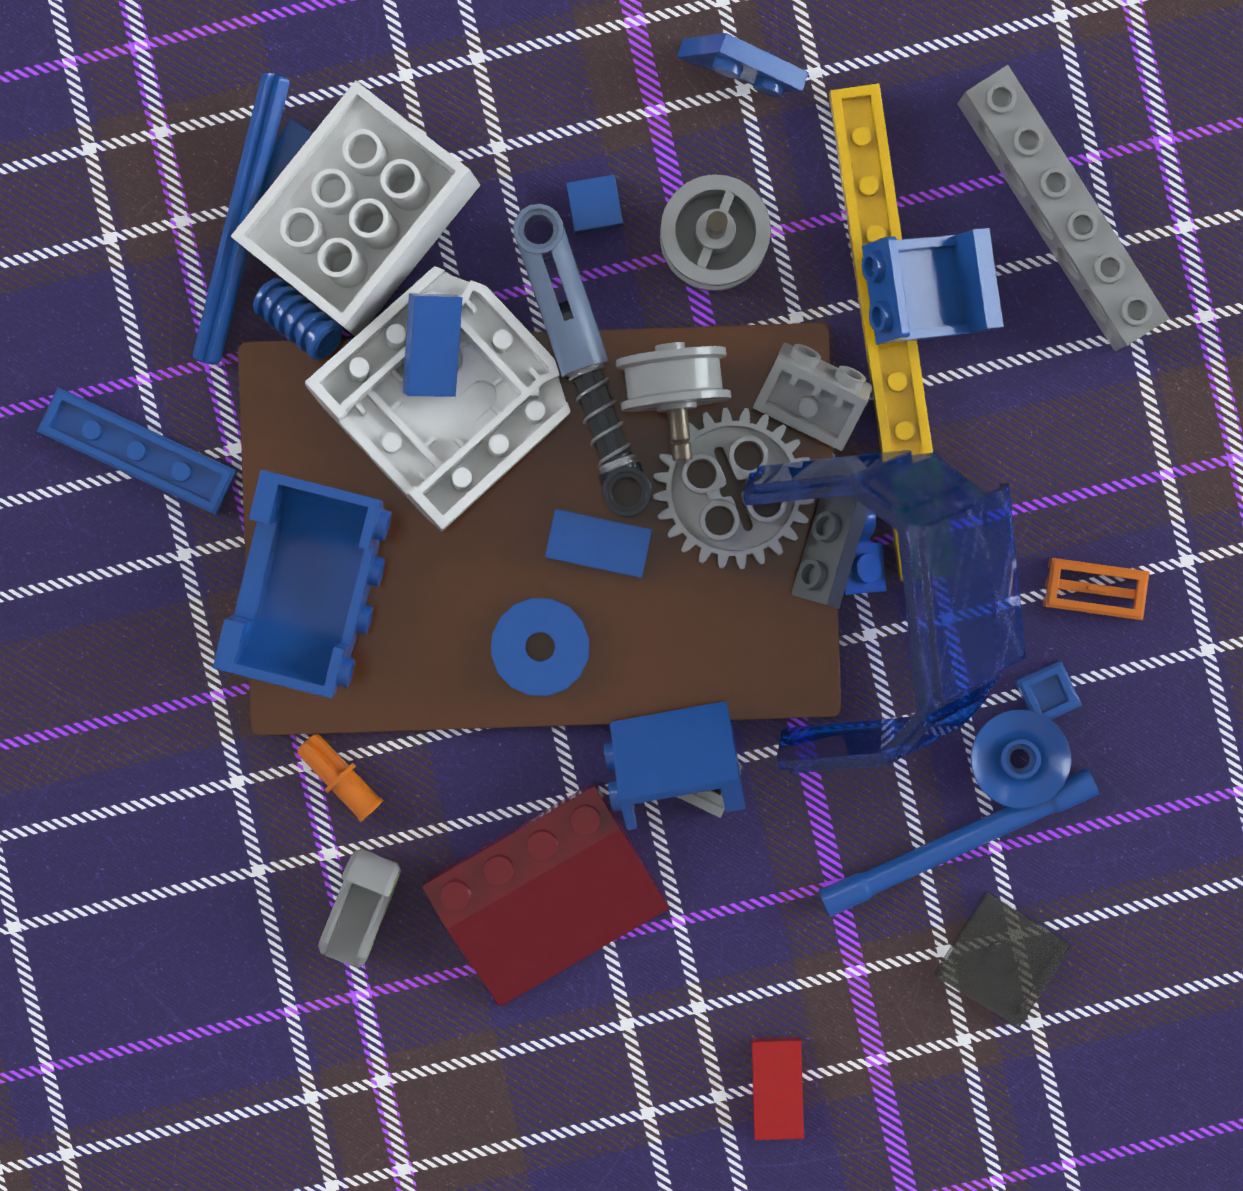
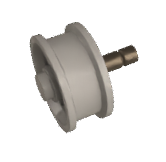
(674, 382)

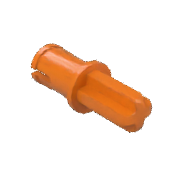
(339, 776)

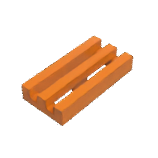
(1054, 583)

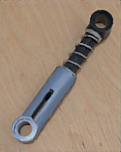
(580, 352)

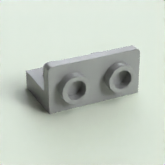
(814, 395)

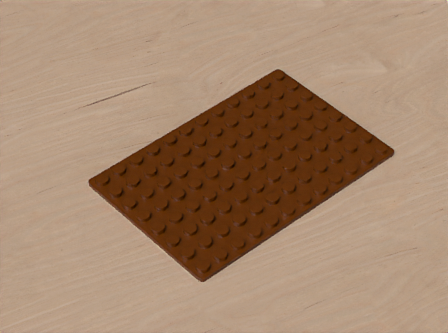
(654, 640)

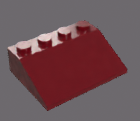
(545, 894)

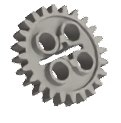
(690, 504)

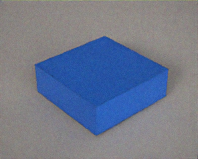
(594, 204)
(1048, 691)

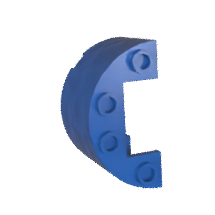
(304, 585)

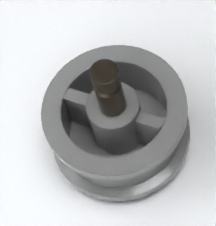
(715, 232)

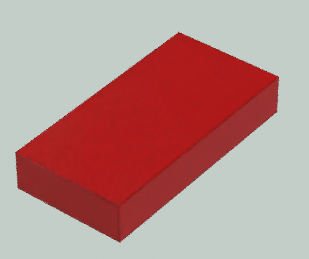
(777, 1088)

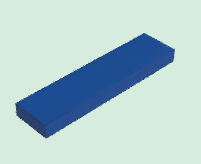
(137, 451)

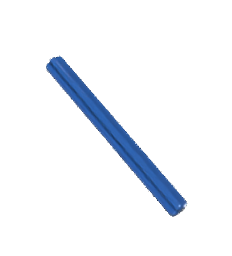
(245, 195)

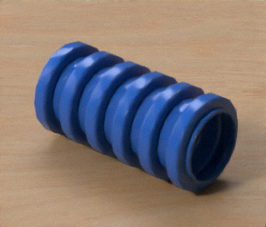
(297, 319)

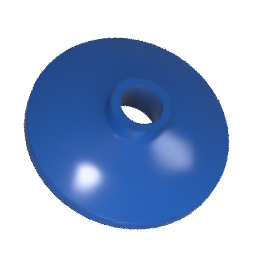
(1047, 759)

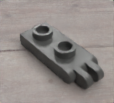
(830, 550)

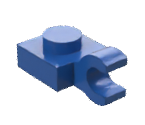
(868, 567)

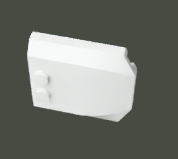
(445, 447)

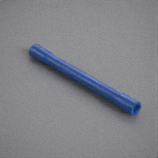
(862, 886)

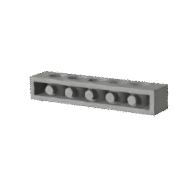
(1062, 209)

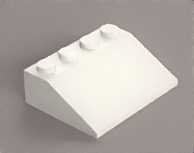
(356, 209)

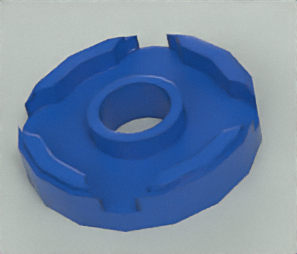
(535, 676)

